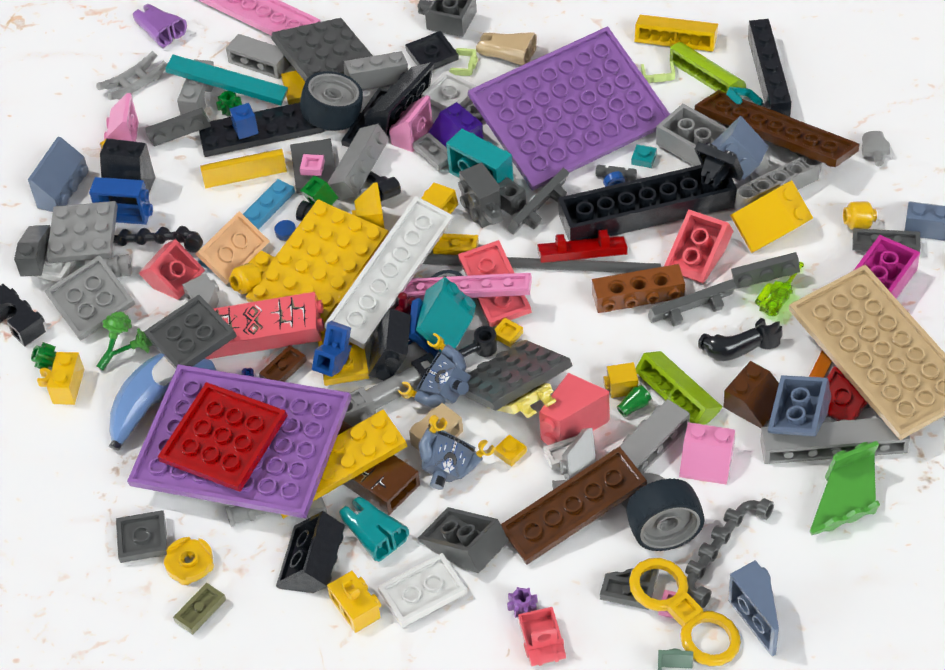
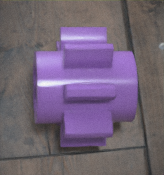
(522, 601)

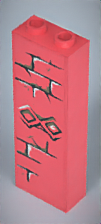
(272, 324)

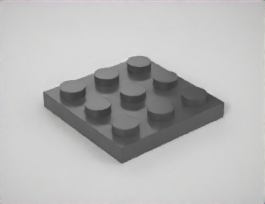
(190, 333)

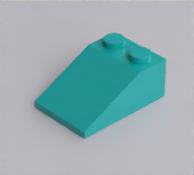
(446, 313)

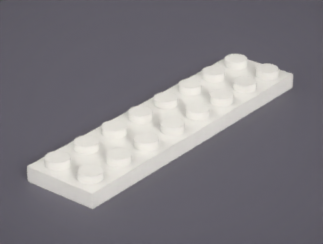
(390, 269)

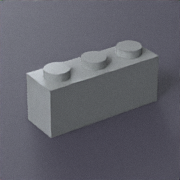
(257, 56)
(376, 70)

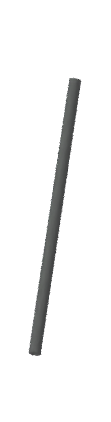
(571, 265)

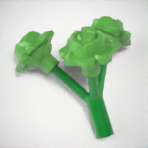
(118, 323)

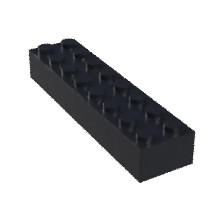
(643, 203)

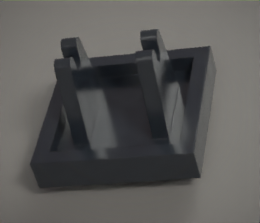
(717, 164)

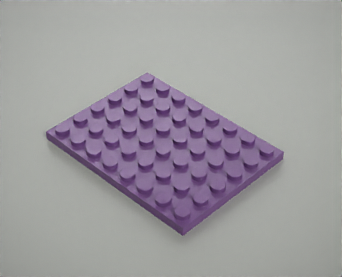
(569, 107)
(288, 469)

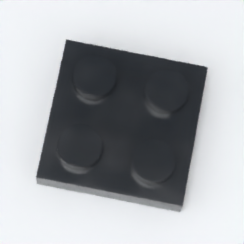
(433, 49)

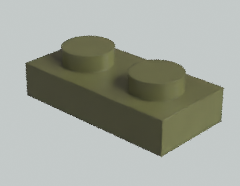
(199, 608)

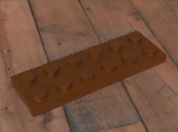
(573, 505)

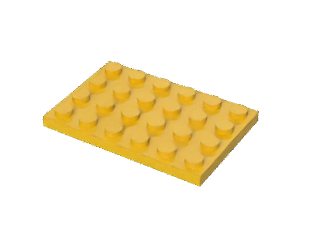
(320, 257)

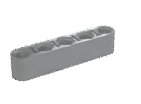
(801, 171)

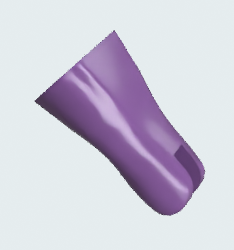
(160, 24)

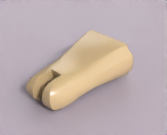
(509, 47)

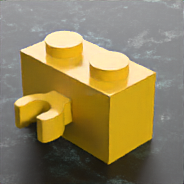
(64, 378)
(354, 601)

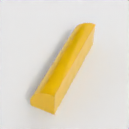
(670, 31)
(243, 168)

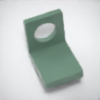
(675, 659)

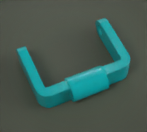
(735, 93)

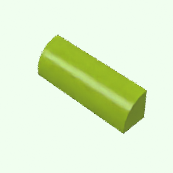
(703, 68)
(677, 387)

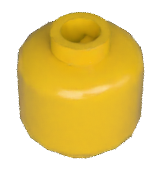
(859, 215)
(245, 278)

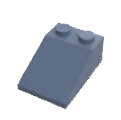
(800, 405)
(754, 601)

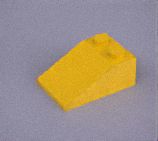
(771, 216)

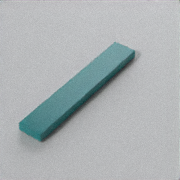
(226, 79)

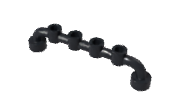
(191, 239)

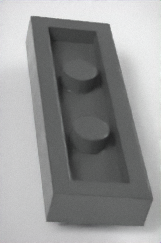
(178, 127)
(864, 238)
(766, 270)

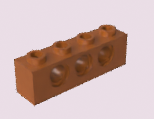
(638, 288)

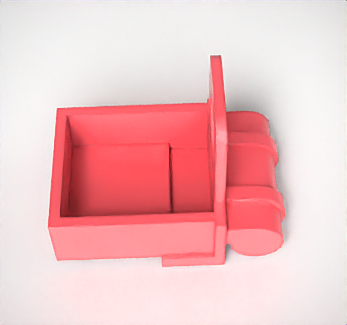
(541, 636)

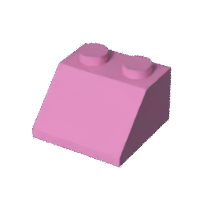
(123, 120)
(412, 124)
(707, 453)

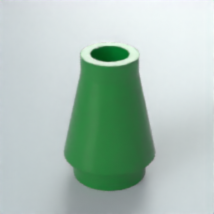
(635, 400)

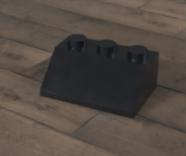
(311, 554)

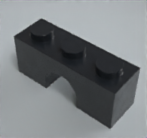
(25, 323)

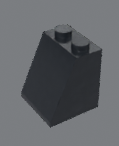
(126, 161)

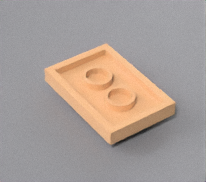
(232, 247)

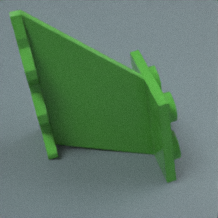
(848, 490)

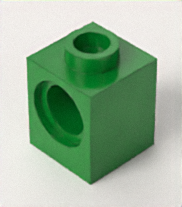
(320, 190)

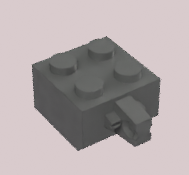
(448, 15)
(480, 195)

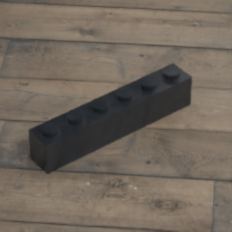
(768, 66)

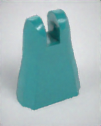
(374, 529)

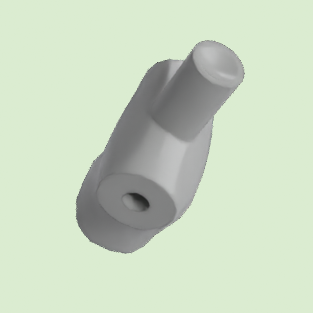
(875, 145)

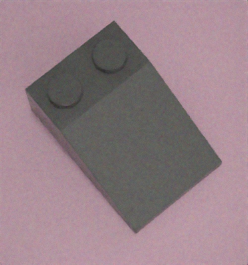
(465, 538)

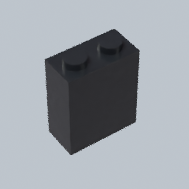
(389, 345)

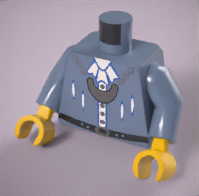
(444, 378)
(447, 455)

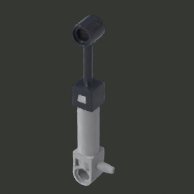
(367, 401)

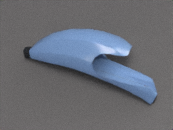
(136, 397)

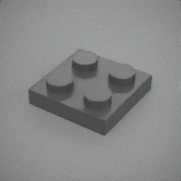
(141, 536)

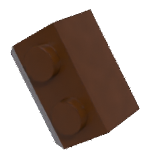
(752, 394)

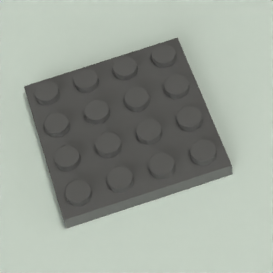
(320, 46)
(514, 374)

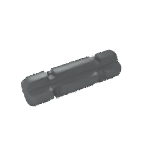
(602, 170)

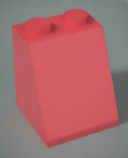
(577, 407)

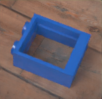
(126, 213)

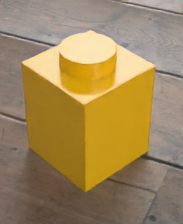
(620, 379)

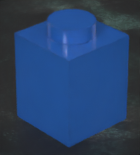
(244, 121)

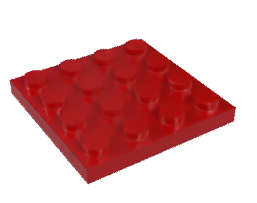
(222, 436)

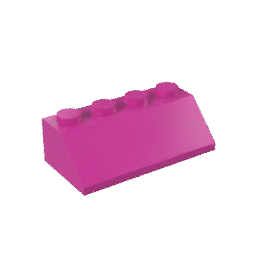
(891, 263)

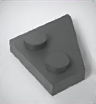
(617, 587)

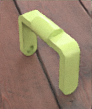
(471, 65)
(659, 77)

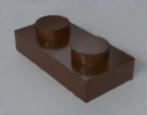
(284, 365)

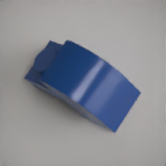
(333, 354)

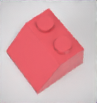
(171, 269)

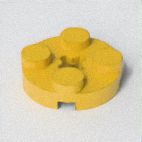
(193, 571)

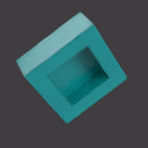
(644, 156)

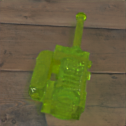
(779, 292)

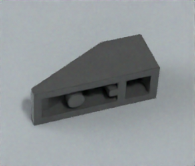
(32, 250)

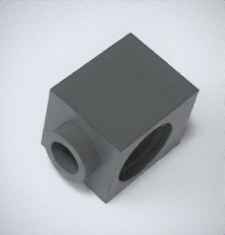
(512, 196)

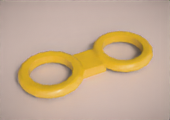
(685, 611)

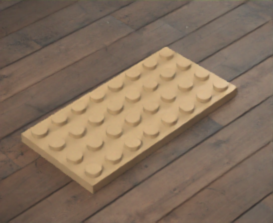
(877, 349)

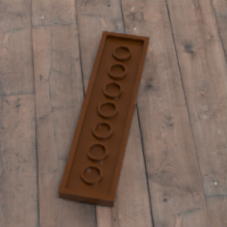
(780, 129)

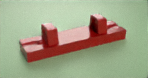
(582, 249)

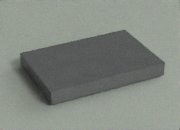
(317, 147)

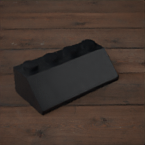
(399, 97)

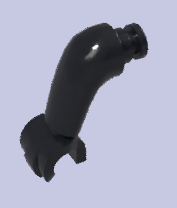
(731, 347)

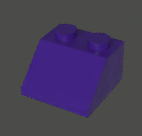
(452, 121)

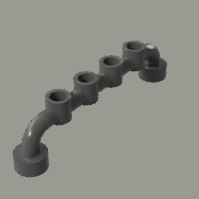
(721, 536)

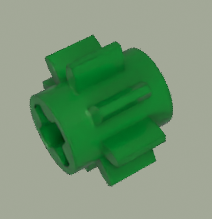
(226, 101)
(43, 355)

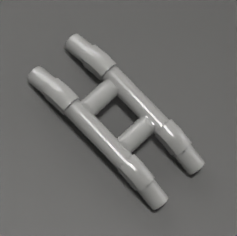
(135, 70)

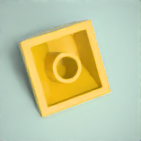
(369, 206)

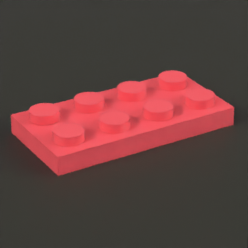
(492, 260)

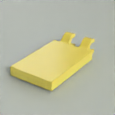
(523, 403)

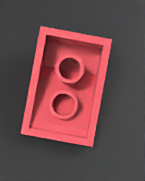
(699, 245)

